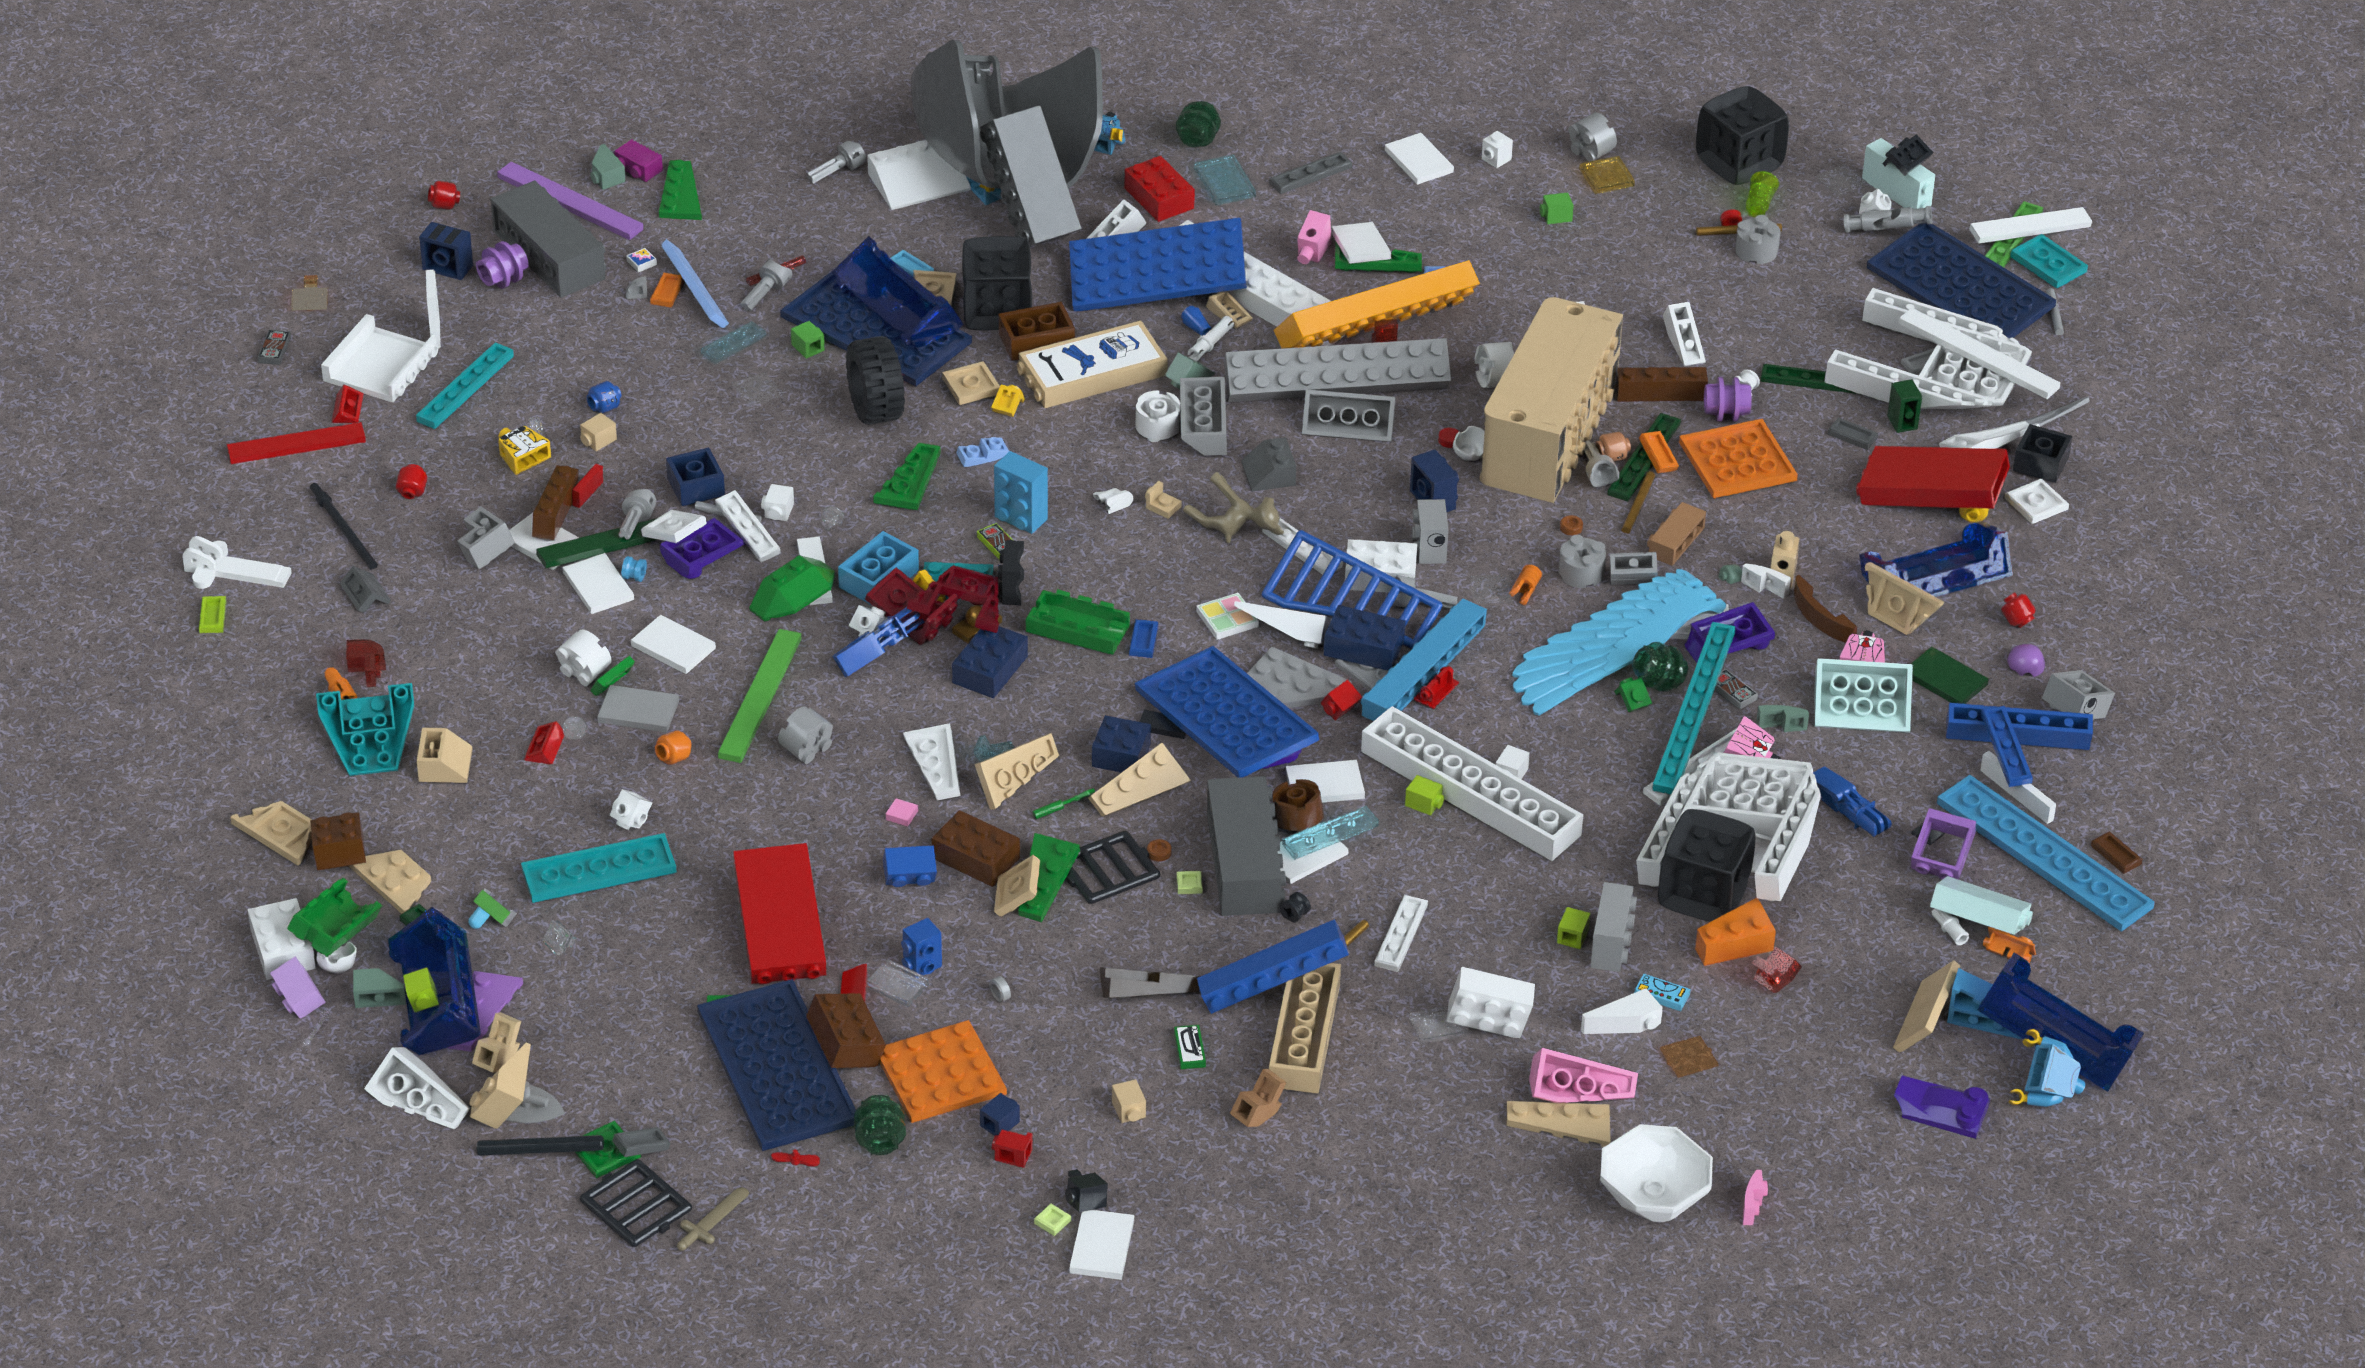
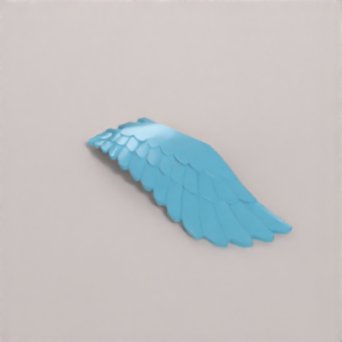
(1611, 638)

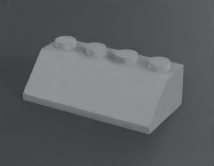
(1204, 414)
(1348, 415)

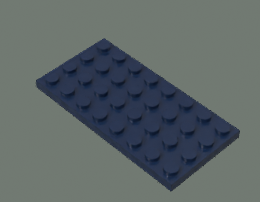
(1960, 280)
(847, 319)
(777, 1065)

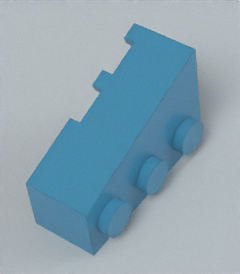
(1965, 1000)

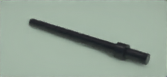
(325, 501)

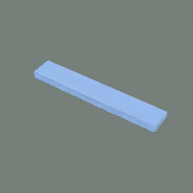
(694, 284)

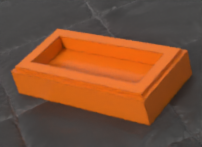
(667, 290)
(1658, 452)

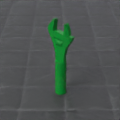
(1058, 805)

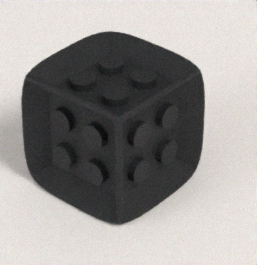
(1742, 134)
(995, 279)
(1706, 865)

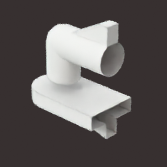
(1114, 499)

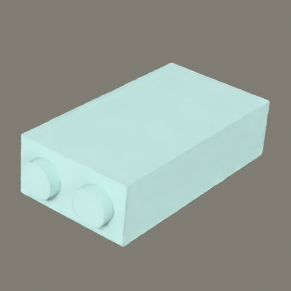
(1911, 190)
(1981, 905)

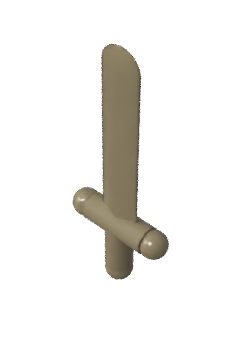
(701, 1229)

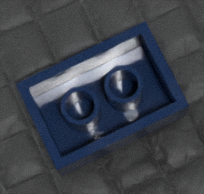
(1364, 638)
(990, 661)

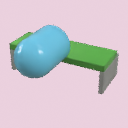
(488, 907)

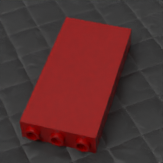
(1933, 477)
(779, 913)

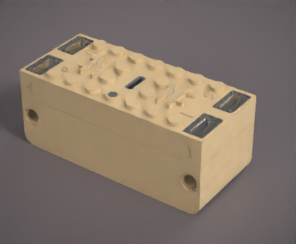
(1550, 398)

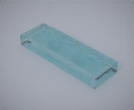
(733, 342)

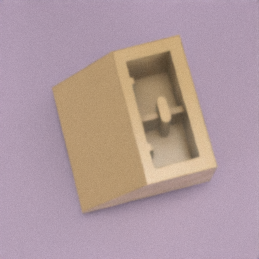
(443, 756)

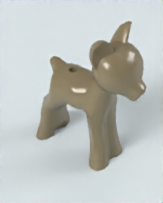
(1264, 515)

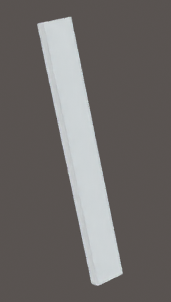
(1979, 353)

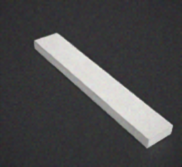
(2030, 225)
(1702, 756)

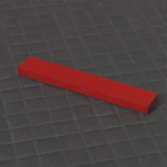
(296, 443)

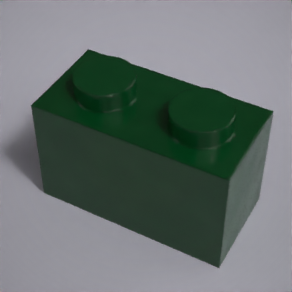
(1904, 406)

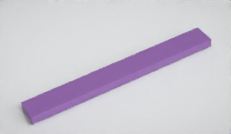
(574, 202)

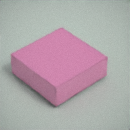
(901, 812)

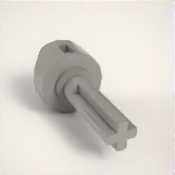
(847, 156)
(771, 276)
(1600, 468)
(637, 509)
(1403, 599)

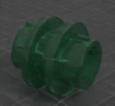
(1198, 124)
(1660, 666)
(879, 1124)

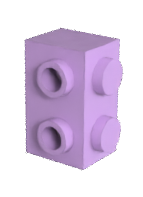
(297, 987)

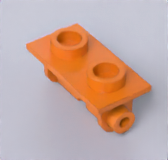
(2001, 940)

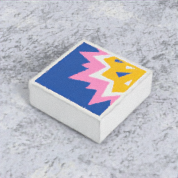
(641, 260)

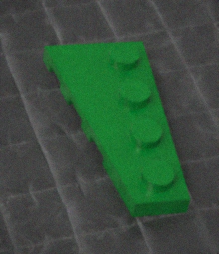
(680, 193)
(1399, 261)
(910, 479)
(1055, 863)

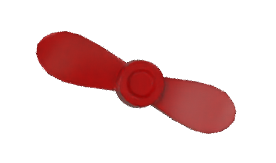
(796, 1159)

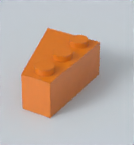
(1736, 934)

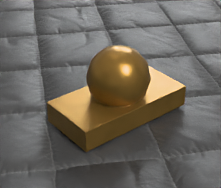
(966, 629)

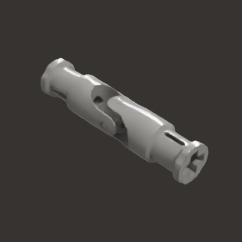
(1902, 218)

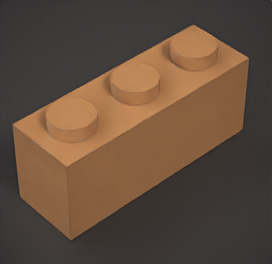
(1677, 533)

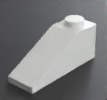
(1120, 221)
(1683, 333)
(1627, 1015)

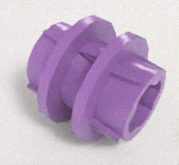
(502, 264)
(1727, 399)

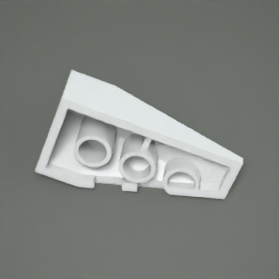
(1299, 625)
(413, 1086)

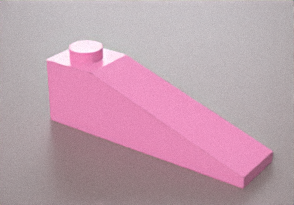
(1573, 1079)

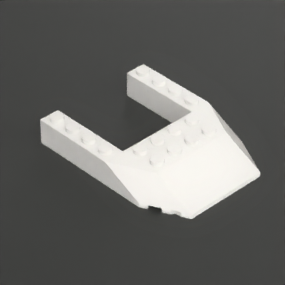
(1947, 377)
(1766, 793)

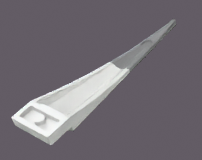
(2003, 435)

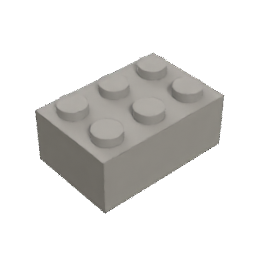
(1612, 927)

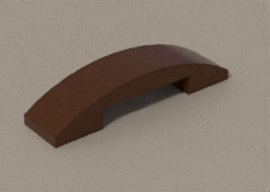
(1835, 627)

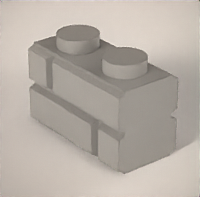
(1633, 568)

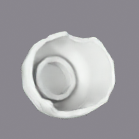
(1469, 443)
(339, 960)

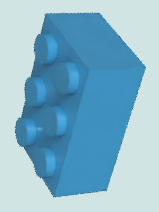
(1021, 492)
(874, 562)

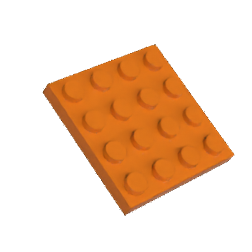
(1738, 458)
(941, 1071)

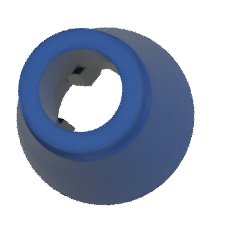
(1195, 320)

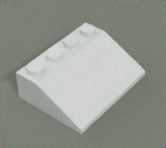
(914, 175)

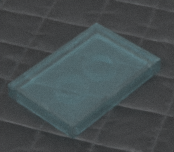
(1224, 179)

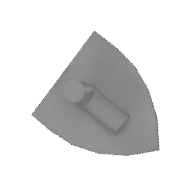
(536, 1106)

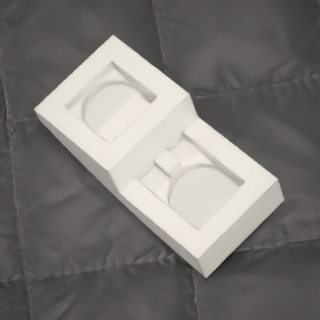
(1761, 577)

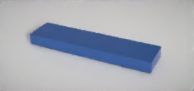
(2006, 746)

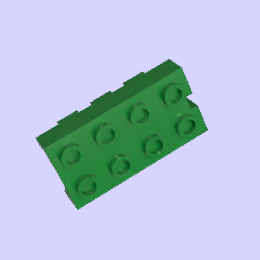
(1078, 621)
(332, 919)

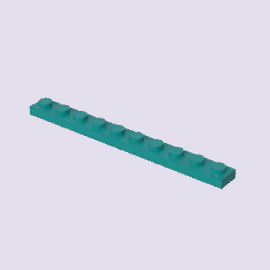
(1694, 707)

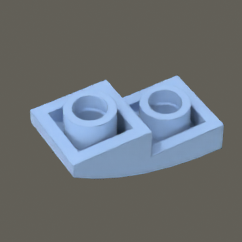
(988, 450)

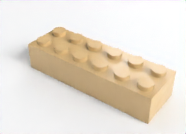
(1305, 1028)

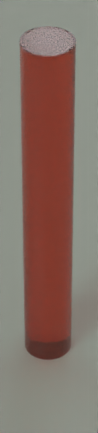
(789, 264)

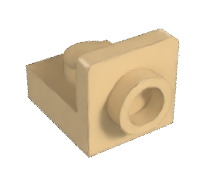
(1161, 502)

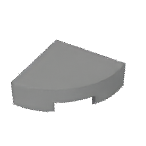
(637, 288)

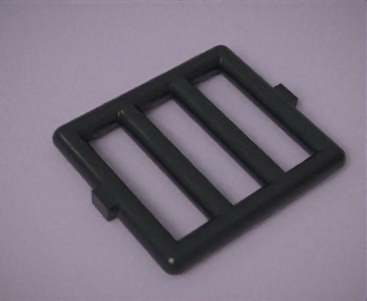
(1110, 889)
(620, 1226)

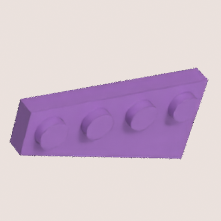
(491, 994)

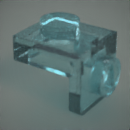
(984, 750)

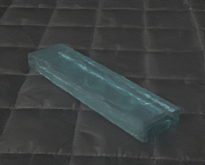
(1330, 832)

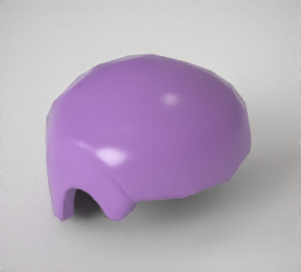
(2026, 659)

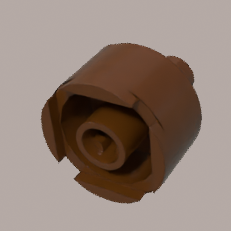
(1298, 805)

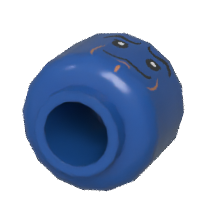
(604, 397)

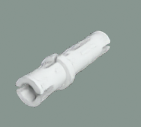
(1206, 342)

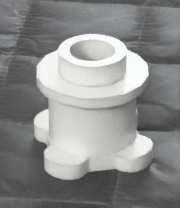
(1750, 378)

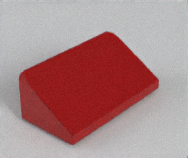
(347, 405)
(545, 743)
(855, 981)

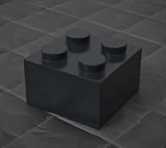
(2042, 453)

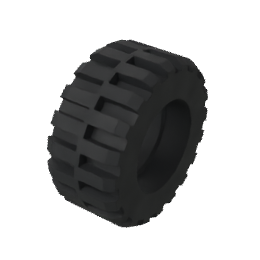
(875, 380)

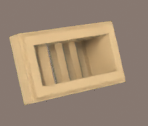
(1215, 306)

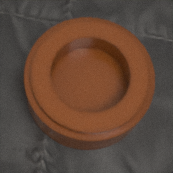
(1571, 525)
(1159, 850)

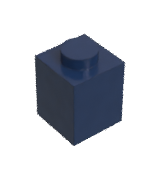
(999, 1114)

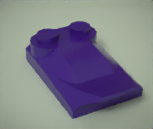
(700, 548)
(1750, 630)
(1942, 1105)

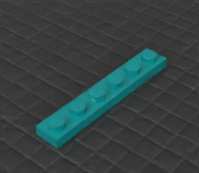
(464, 385)

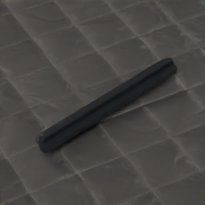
(540, 1145)

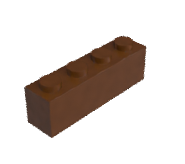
(1661, 384)
(554, 503)

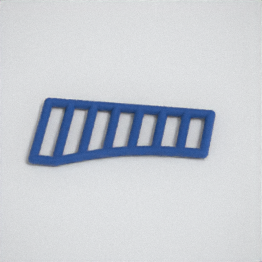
(1357, 567)

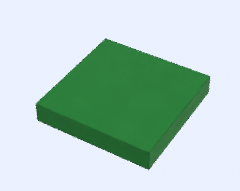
(610, 1157)

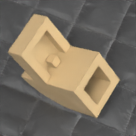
(501, 1044)

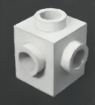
(1875, 201)
(867, 619)
(630, 809)

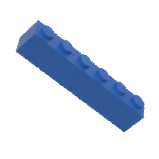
(2030, 726)
(1272, 966)

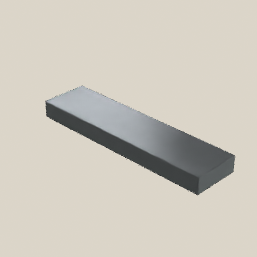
(1310, 172)

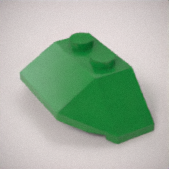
(792, 588)

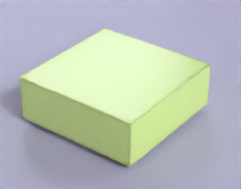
(1189, 882)
(1052, 1219)

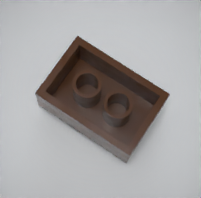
(1034, 328)
(976, 848)
(845, 1030)

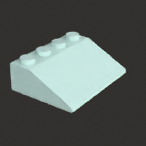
(1863, 695)

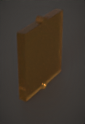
(1689, 1056)

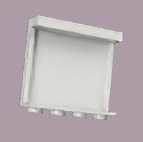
(377, 360)

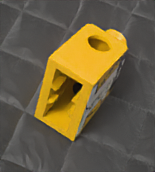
(523, 448)

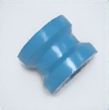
(634, 568)

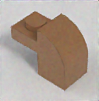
(1262, 1102)

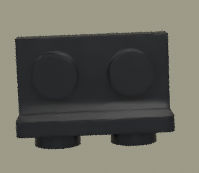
(1908, 154)

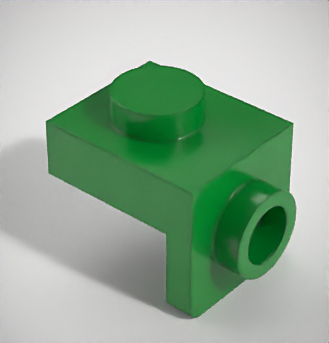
(1634, 694)

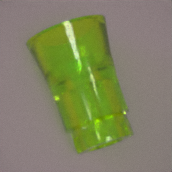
(1761, 191)

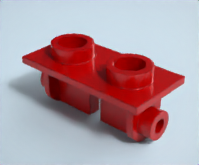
(1437, 688)

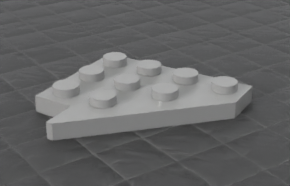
(1293, 679)

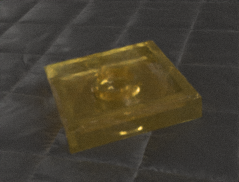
(1607, 174)

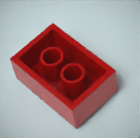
(1159, 188)

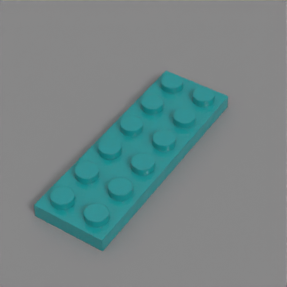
(598, 867)

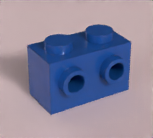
(909, 865)
(922, 947)

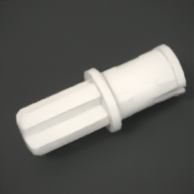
(1951, 925)

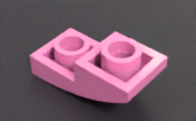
(1753, 1198)

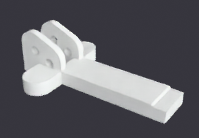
(220, 565)

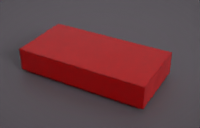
(587, 485)

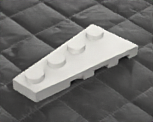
(936, 758)

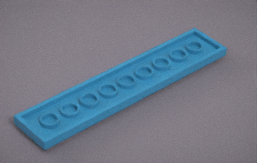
(2046, 853)

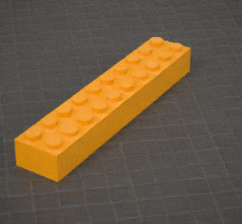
(1387, 302)

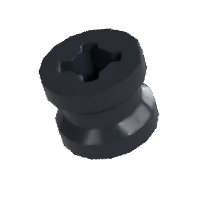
(1295, 907)

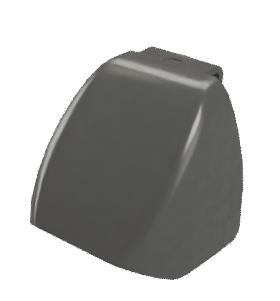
(959, 95)

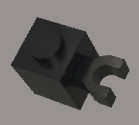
(1086, 1191)

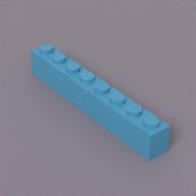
(1425, 659)

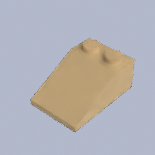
(502, 1091)

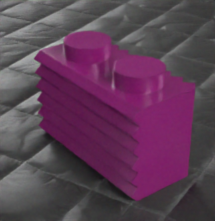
(639, 160)

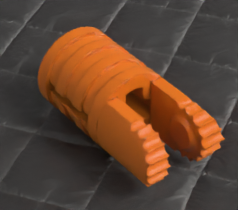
(1526, 582)
(338, 683)

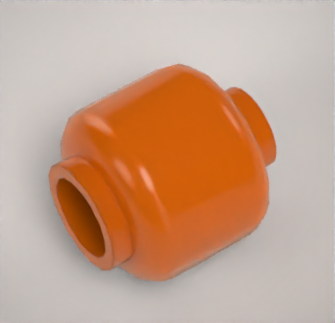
(673, 747)

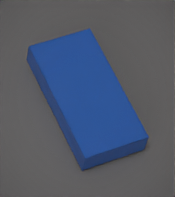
(1143, 638)

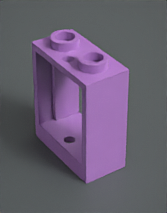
(1947, 824)

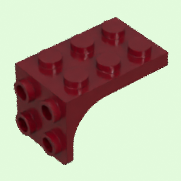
(893, 596)

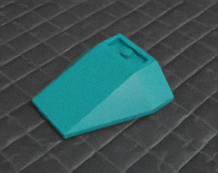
(368, 730)

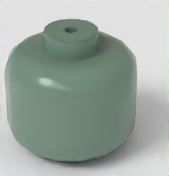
(1731, 573)

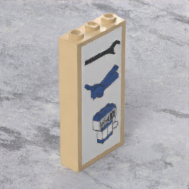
(1092, 364)

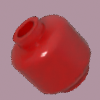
(443, 195)
(411, 481)
(2018, 610)

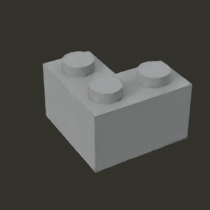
(486, 538)

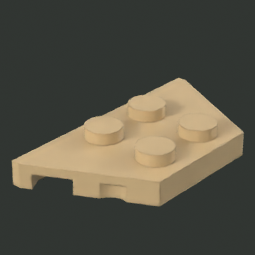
(1898, 601)
(279, 829)
(394, 878)

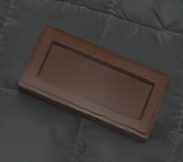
(2116, 852)

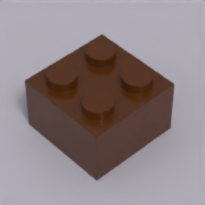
(338, 841)

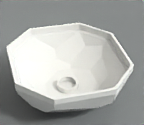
(1656, 1171)

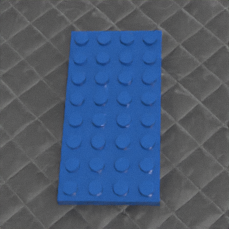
(1157, 264)
(1226, 712)

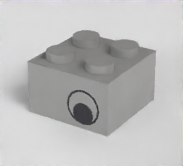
(1430, 531)
(2078, 694)

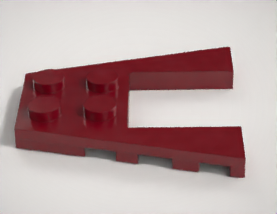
(969, 586)

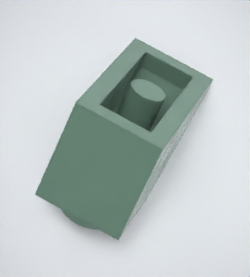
(607, 169)
(1186, 368)
(376, 989)

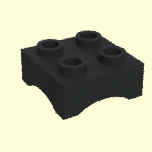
(1011, 572)

